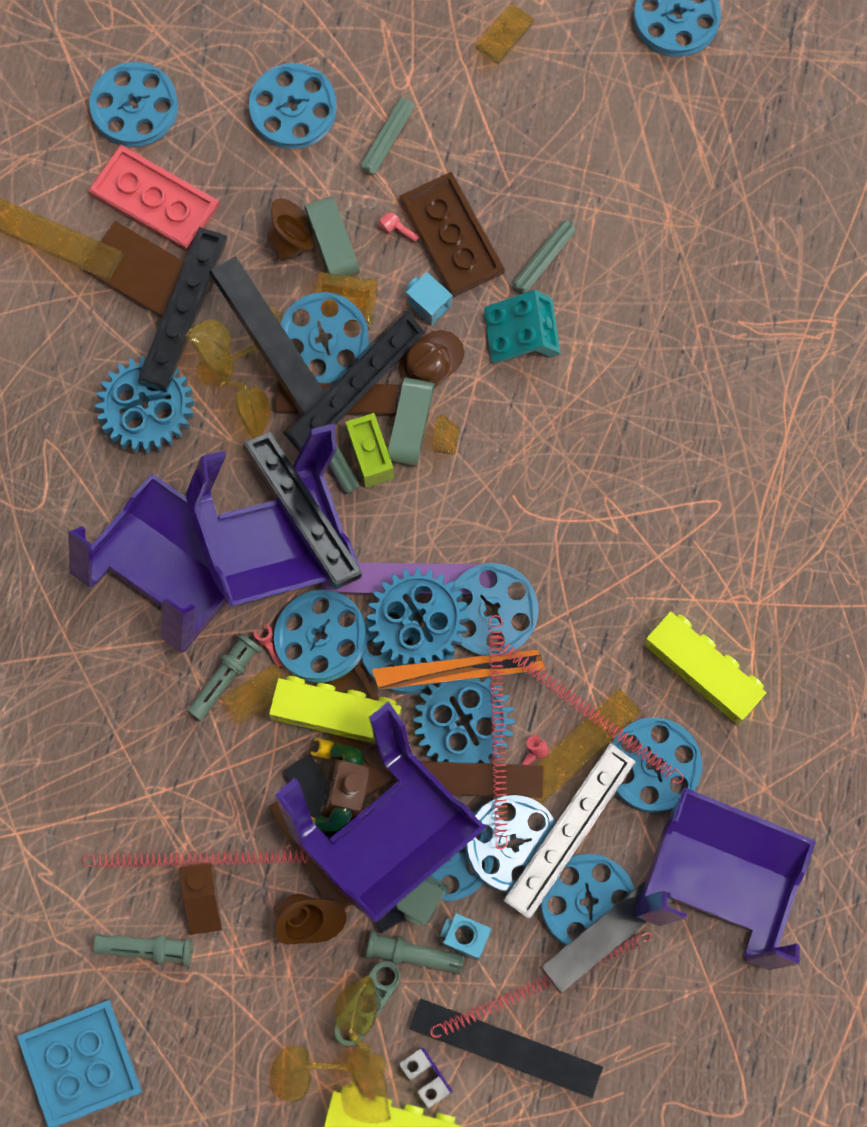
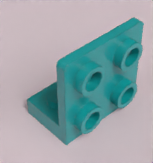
(522, 326)

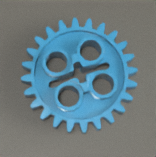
(153, 429)
(442, 604)
(439, 734)

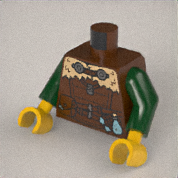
(344, 785)

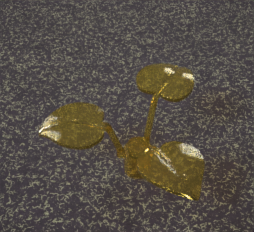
(212, 344)
(367, 1094)

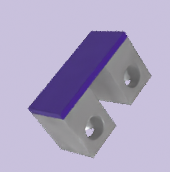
(425, 1062)

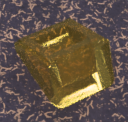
(445, 436)

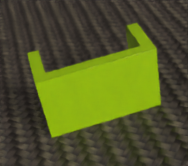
(370, 450)

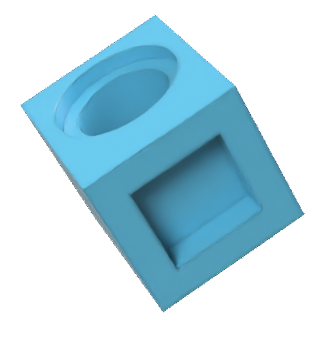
(428, 298)
(473, 949)

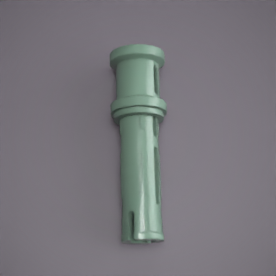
(199, 707)
(159, 949)
(398, 950)

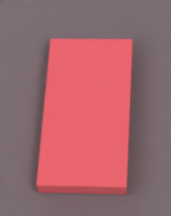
(153, 197)

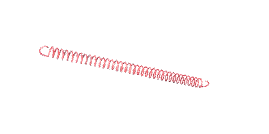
(501, 712)
(595, 715)
(200, 860)
(522, 992)

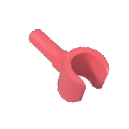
(391, 221)
(267, 642)
(537, 749)

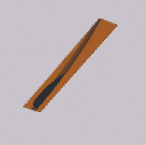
(453, 670)

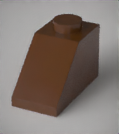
(200, 898)

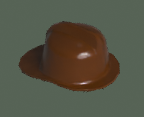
(289, 229)
(433, 357)
(308, 919)

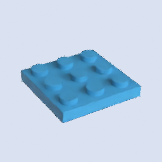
(80, 1064)

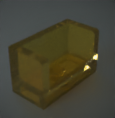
(359, 291)

